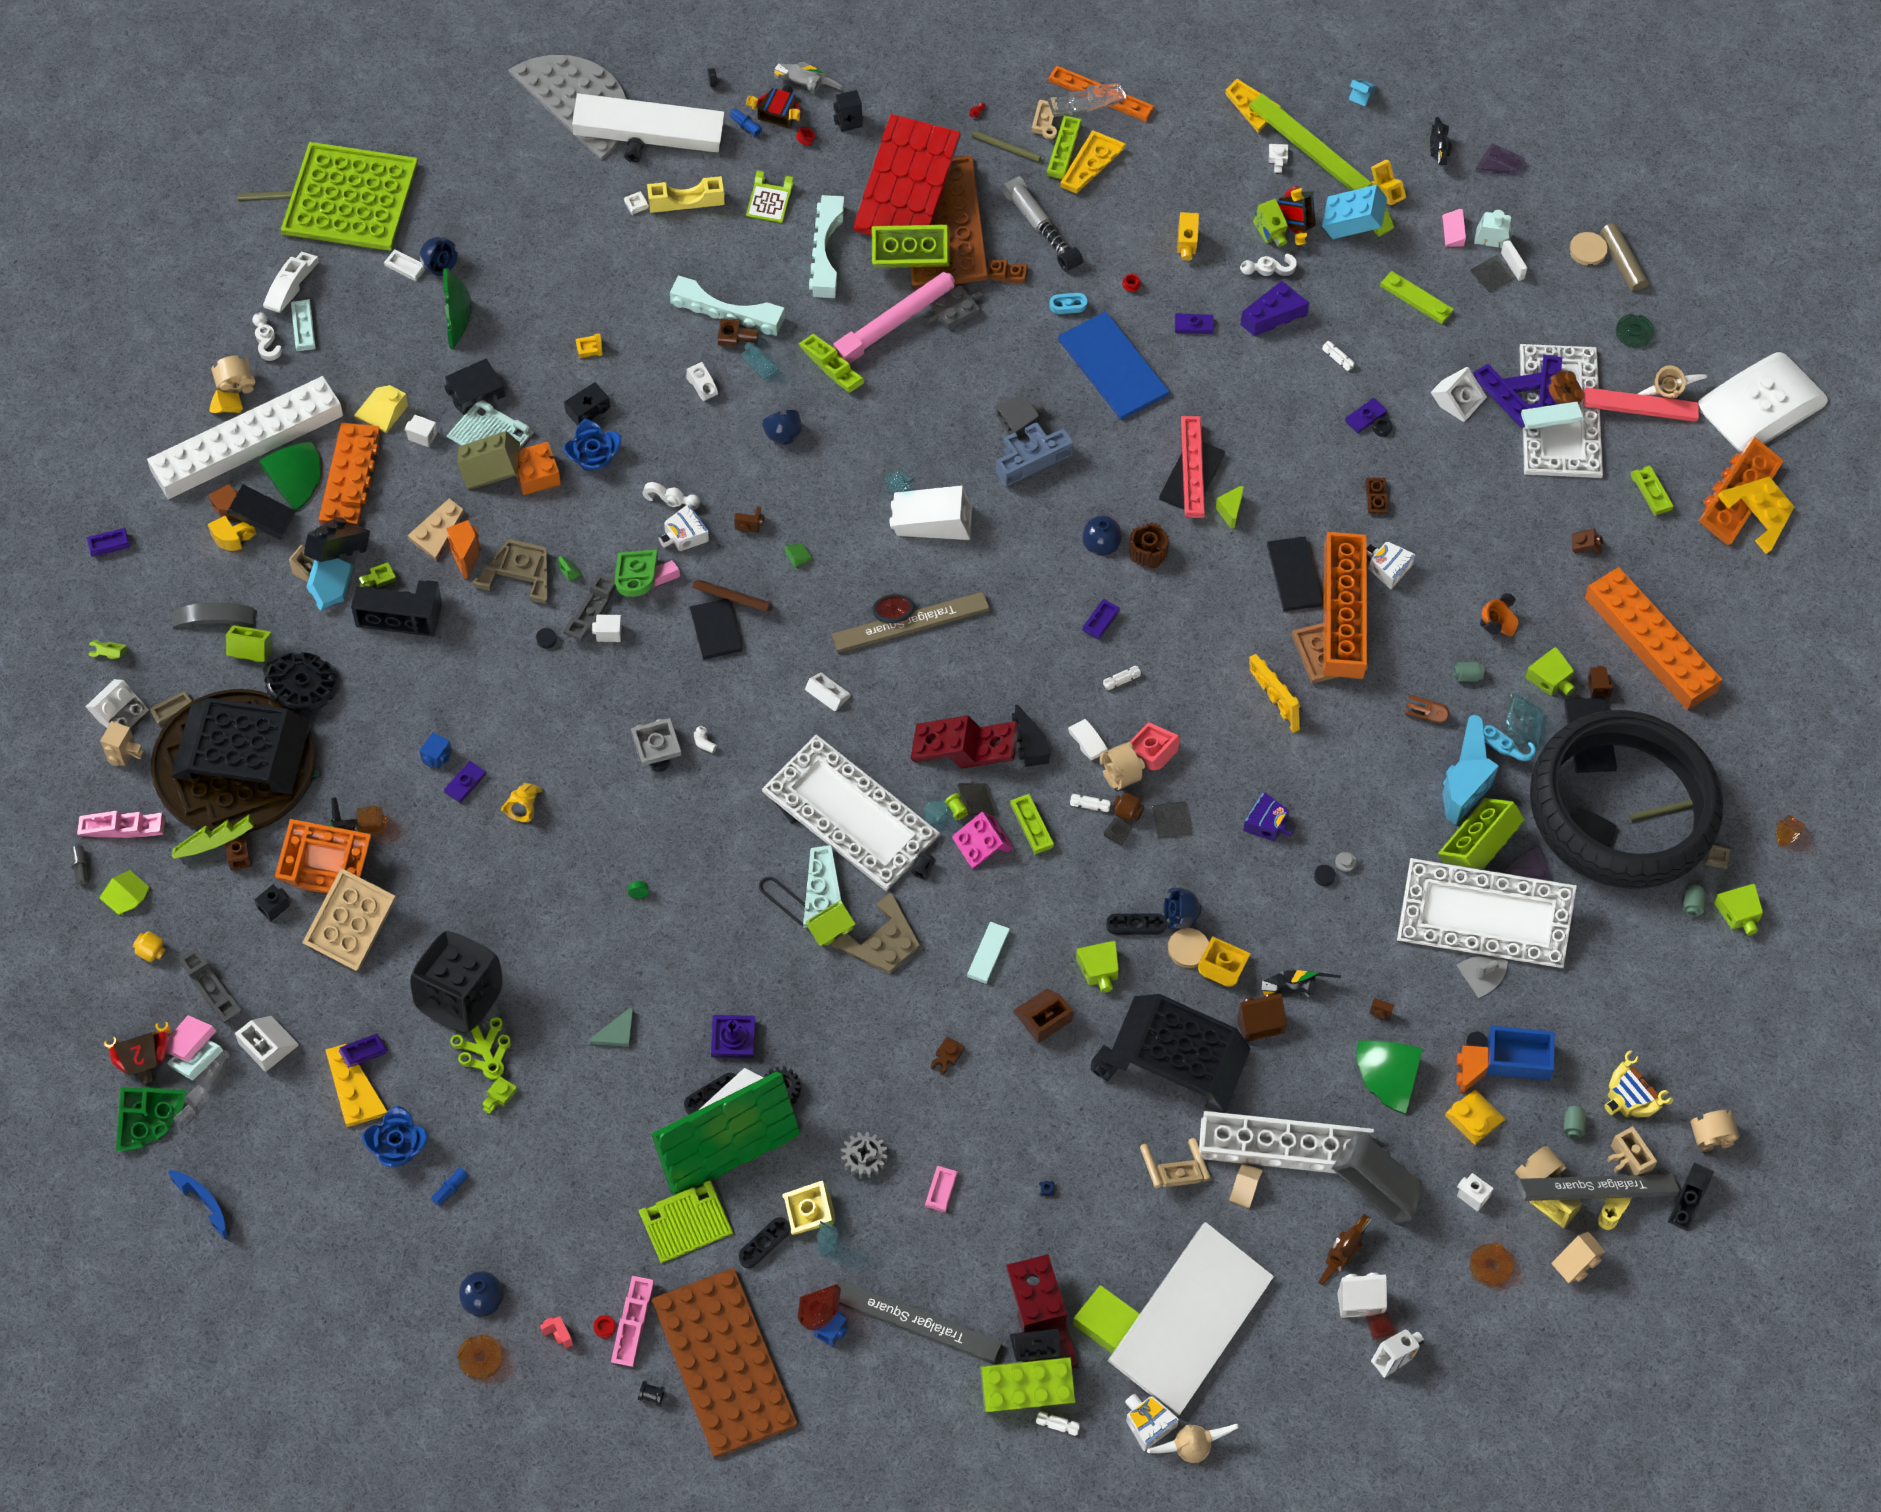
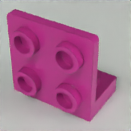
(981, 839)

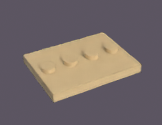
(349, 919)

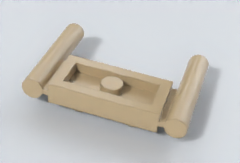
(1179, 1172)

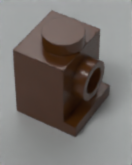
(1599, 682)
(238, 853)

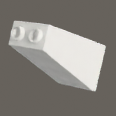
(932, 513)

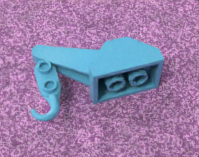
(1474, 772)

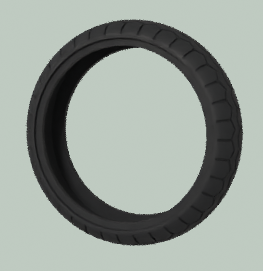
(1657, 739)

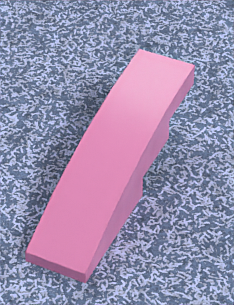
(121, 825)
(632, 1321)

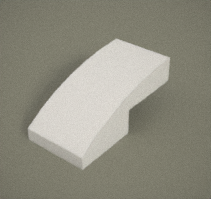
(1088, 738)

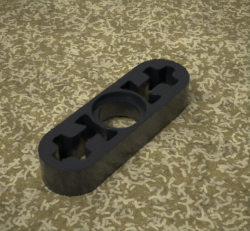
(1142, 917)
(695, 1097)
(779, 1235)

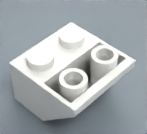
(117, 704)
(265, 1041)
(1362, 1295)

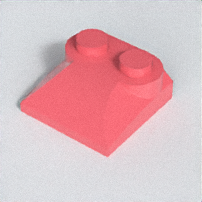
(1155, 746)

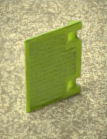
(686, 1222)

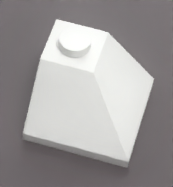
(1459, 394)

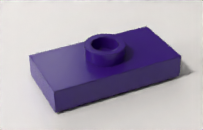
(1194, 323)
(1365, 415)
(108, 542)
(1101, 619)
(465, 782)
(362, 1050)

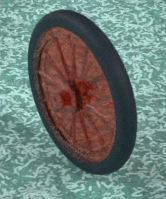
(893, 608)

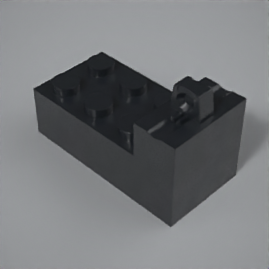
(398, 610)

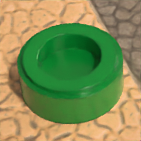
(638, 889)

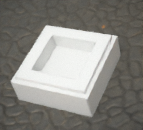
(636, 203)

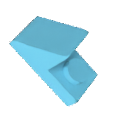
(1361, 91)

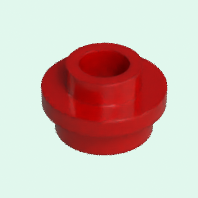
(1131, 278)

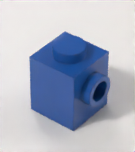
(435, 751)
(833, 1330)

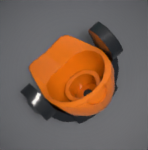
(1498, 617)

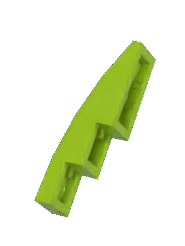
(832, 364)
(206, 839)

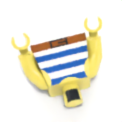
(1632, 1092)

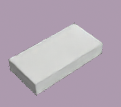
(1514, 260)
(404, 265)

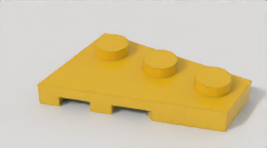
(1241, 96)

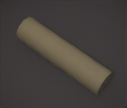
(1624, 257)

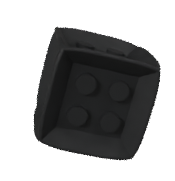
(456, 981)

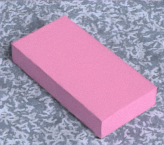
(941, 1189)

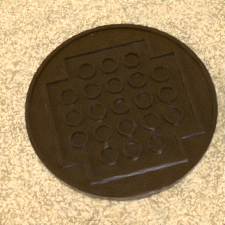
(215, 799)

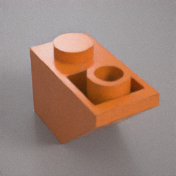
(1473, 1066)

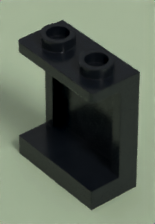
(473, 385)

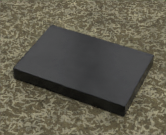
(261, 512)
(715, 629)

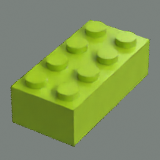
(910, 246)
(1482, 834)
(1027, 1384)

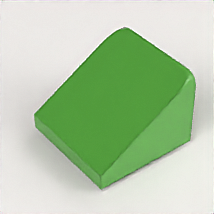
(797, 554)
(568, 568)

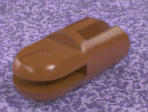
(1434, 711)

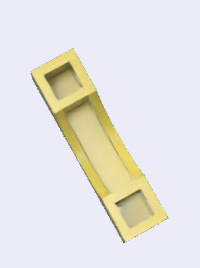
(705, 194)

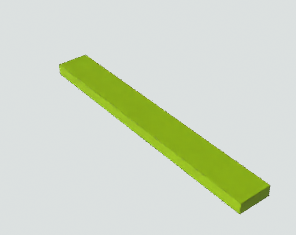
(1308, 143)

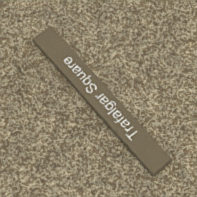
(919, 620)

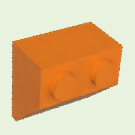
(464, 546)

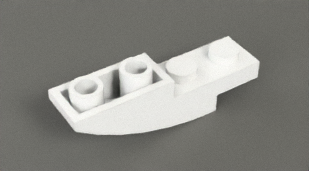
(288, 280)

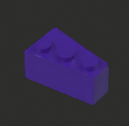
(1274, 308)

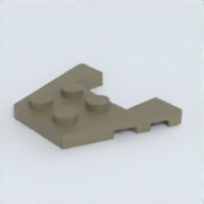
(521, 562)
(888, 945)

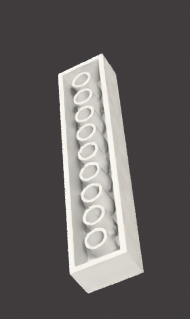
(245, 437)

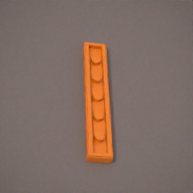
(1076, 82)

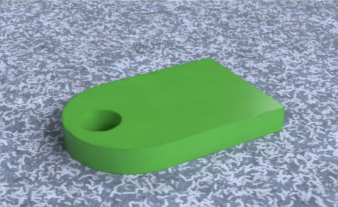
(636, 569)

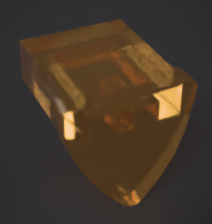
(1788, 830)

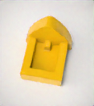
(589, 346)
(225, 402)

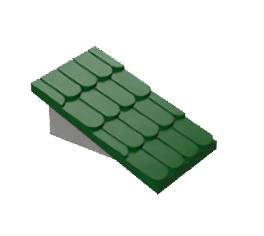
(727, 1131)

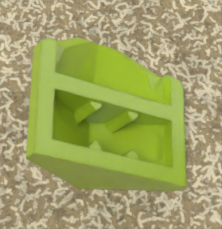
(124, 892)

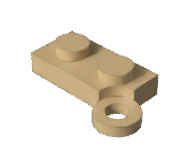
(1043, 120)

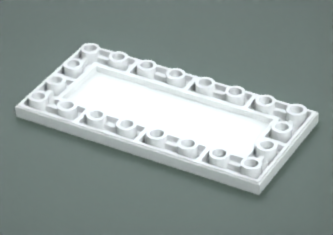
(1569, 447)
(851, 812)
(1486, 913)
(1190, 1319)

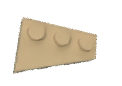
(432, 532)

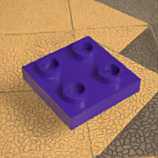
(733, 1036)

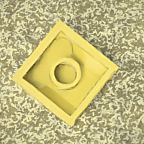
(808, 1207)

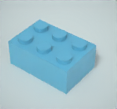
(1354, 212)

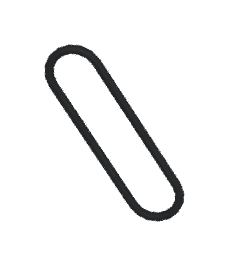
(775, 902)

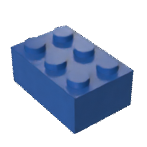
(1520, 1053)

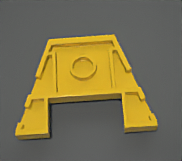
(1766, 503)

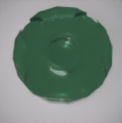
(1630, 334)

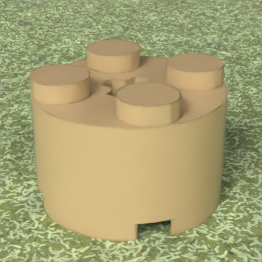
(233, 375)
(1122, 766)
(1715, 1129)
(1542, 1164)

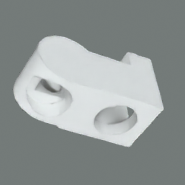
(702, 381)

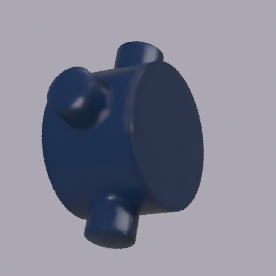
(1046, 1188)

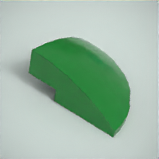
(457, 307)
(294, 472)
(1389, 1071)
(145, 1115)

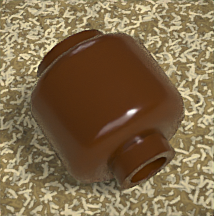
(1128, 807)

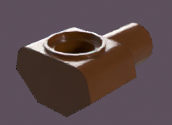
(739, 334)

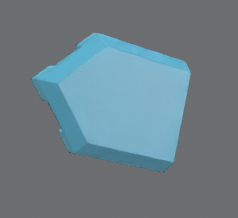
(329, 582)

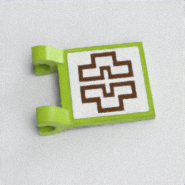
(769, 201)

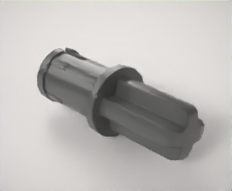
(79, 865)

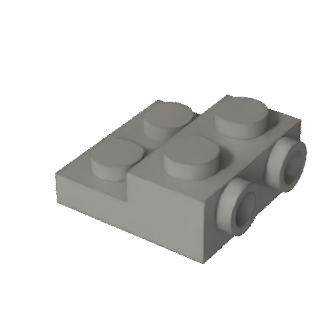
(655, 741)

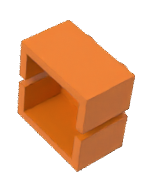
(537, 469)

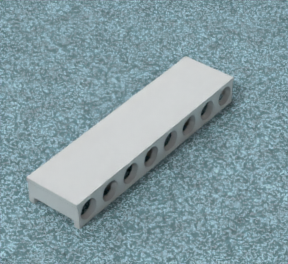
(647, 121)
(1274, 1141)

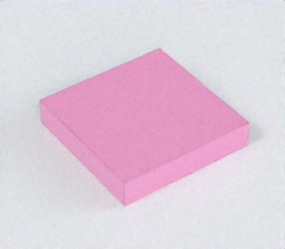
(189, 1038)

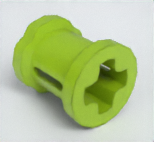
(957, 806)

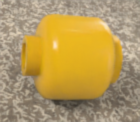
(149, 946)

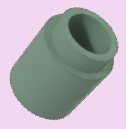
(1468, 671)
(1694, 900)
(1574, 1122)

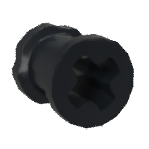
(634, 148)
(923, 865)
(651, 1393)

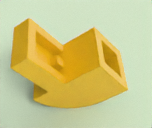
(1389, 185)
(230, 537)

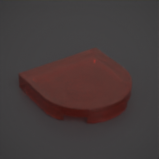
(819, 1307)

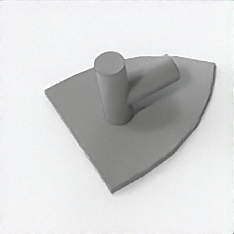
(1483, 973)

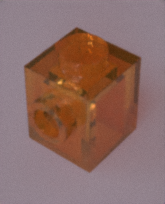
(371, 820)

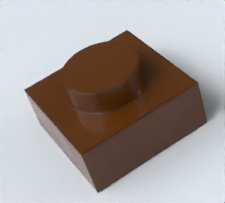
(1381, 1009)

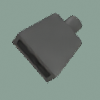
(1018, 414)

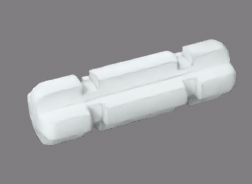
(1338, 355)
(1122, 677)
(1090, 803)
(1058, 1423)

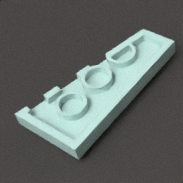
(822, 882)

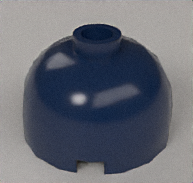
(438, 251)
(782, 427)
(1102, 535)
(1181, 904)
(480, 1293)

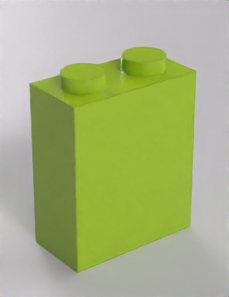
(1105, 1319)

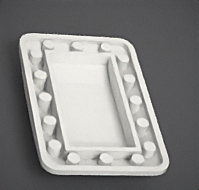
(1762, 401)

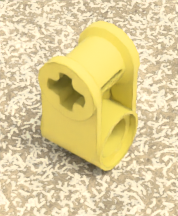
(1615, 1208)

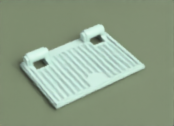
(476, 427)

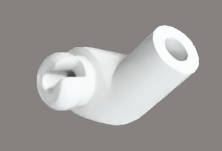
(701, 740)

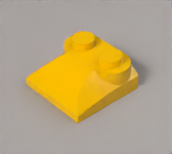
(1223, 962)
(1475, 1117)

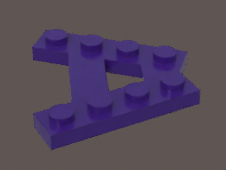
(1505, 390)

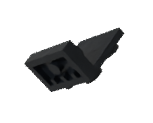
(1035, 1345)

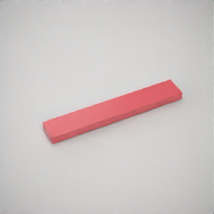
(1641, 404)
(1192, 467)

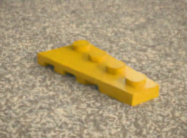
(1091, 160)
(1276, 691)
(354, 1091)

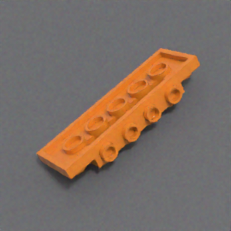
(1751, 465)
(350, 473)

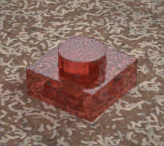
(1380, 1325)

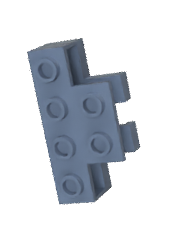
(1032, 453)

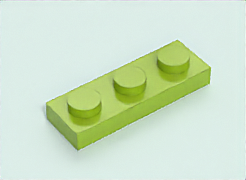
(1031, 824)

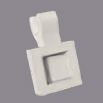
(1278, 155)

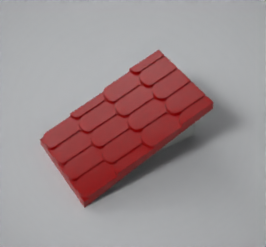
(907, 175)

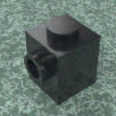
(272, 902)
(1099, 1065)

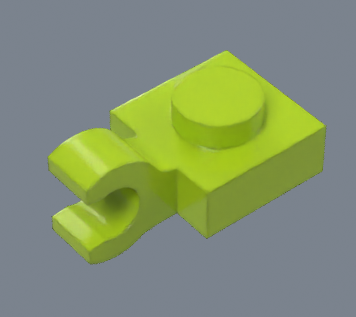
(379, 575)
(110, 649)
(498, 1093)

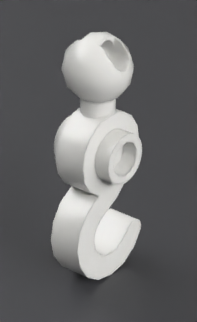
(1267, 266)
(265, 336)
(672, 496)

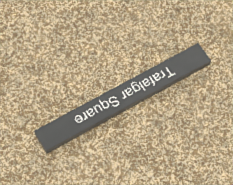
(1598, 1187)
(918, 1322)

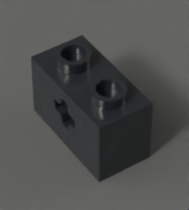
(848, 110)
(587, 404)

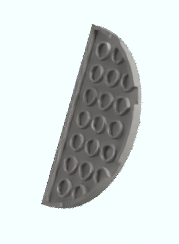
(555, 84)

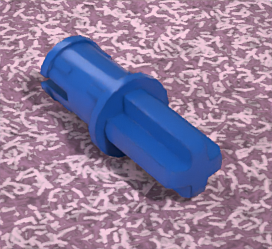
(745, 122)
(449, 1186)

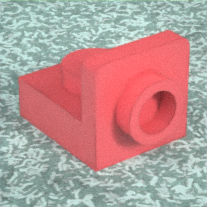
(561, 1334)

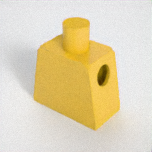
(1187, 235)

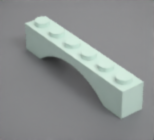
(831, 216)
(762, 317)

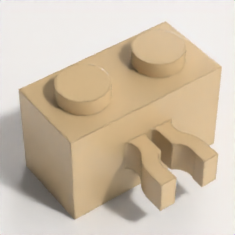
(120, 745)
(1632, 1153)
(1579, 1257)

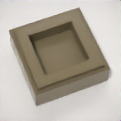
(1718, 857)

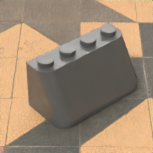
(1379, 1178)

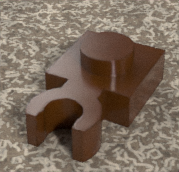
(948, 1053)

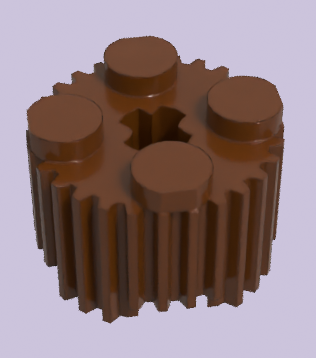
(1148, 545)

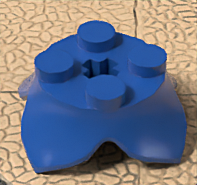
(588, 437)
(395, 1125)

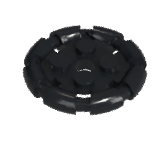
(301, 691)

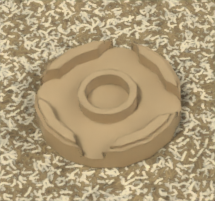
(1588, 248)
(1187, 947)

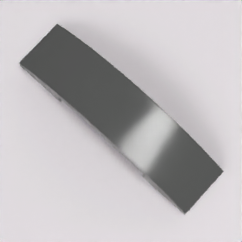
(594, 605)
(213, 614)
(209, 986)

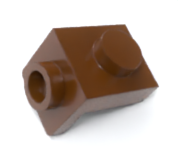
(749, 523)
(1586, 541)

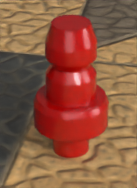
(975, 111)

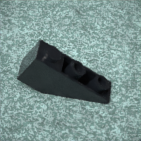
(1032, 740)
(1691, 1196)

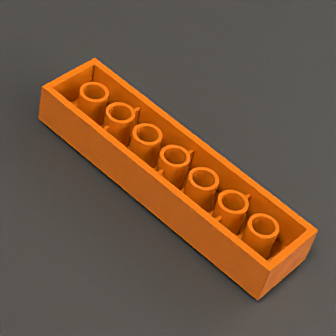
(1345, 605)
(1653, 638)

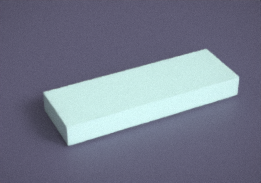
(303, 325)
(1551, 415)
(988, 952)

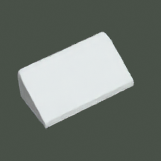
(827, 691)

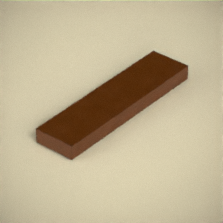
(732, 595)

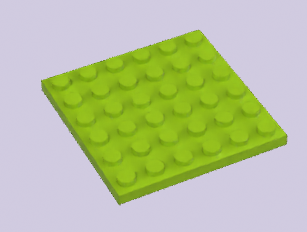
(349, 196)

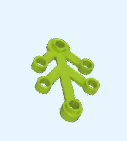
(483, 1048)

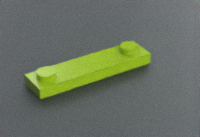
(1064, 147)
(1416, 297)

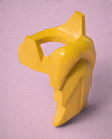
(523, 795)

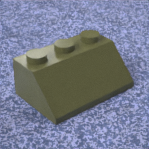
(488, 460)

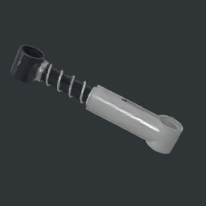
(1017, 192)

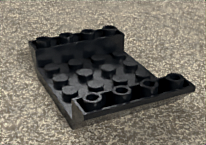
(242, 743)
(1182, 1048)

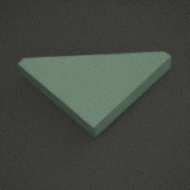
(615, 1033)

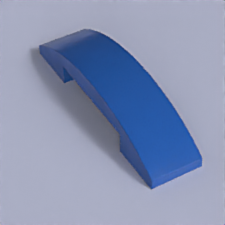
(186, 1183)

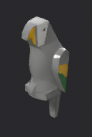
(804, 75)

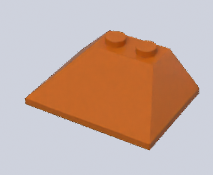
(317, 852)

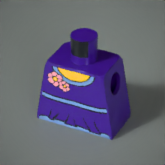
(1268, 819)

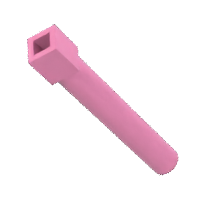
(853, 344)

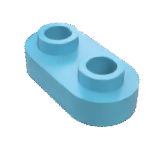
(1068, 303)

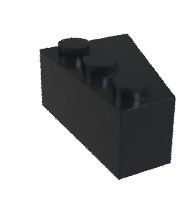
(334, 539)

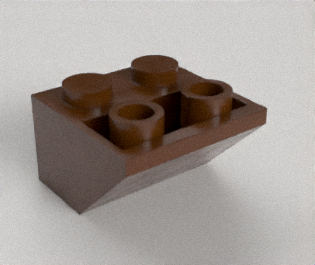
(1044, 1014)
(1262, 1017)

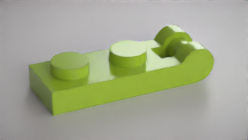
(1652, 490)

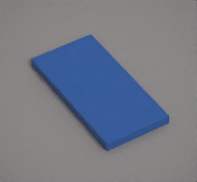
(1113, 365)

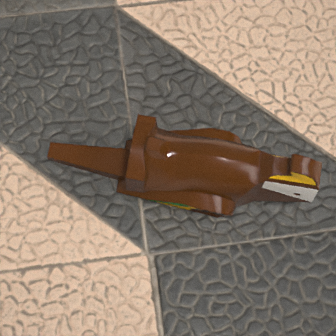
(1345, 1248)

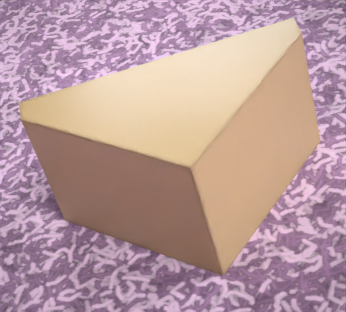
(300, 564)
(1245, 1185)

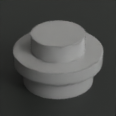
(1345, 862)

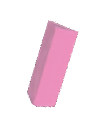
(1454, 228)
(666, 572)

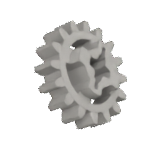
(873, 1156)

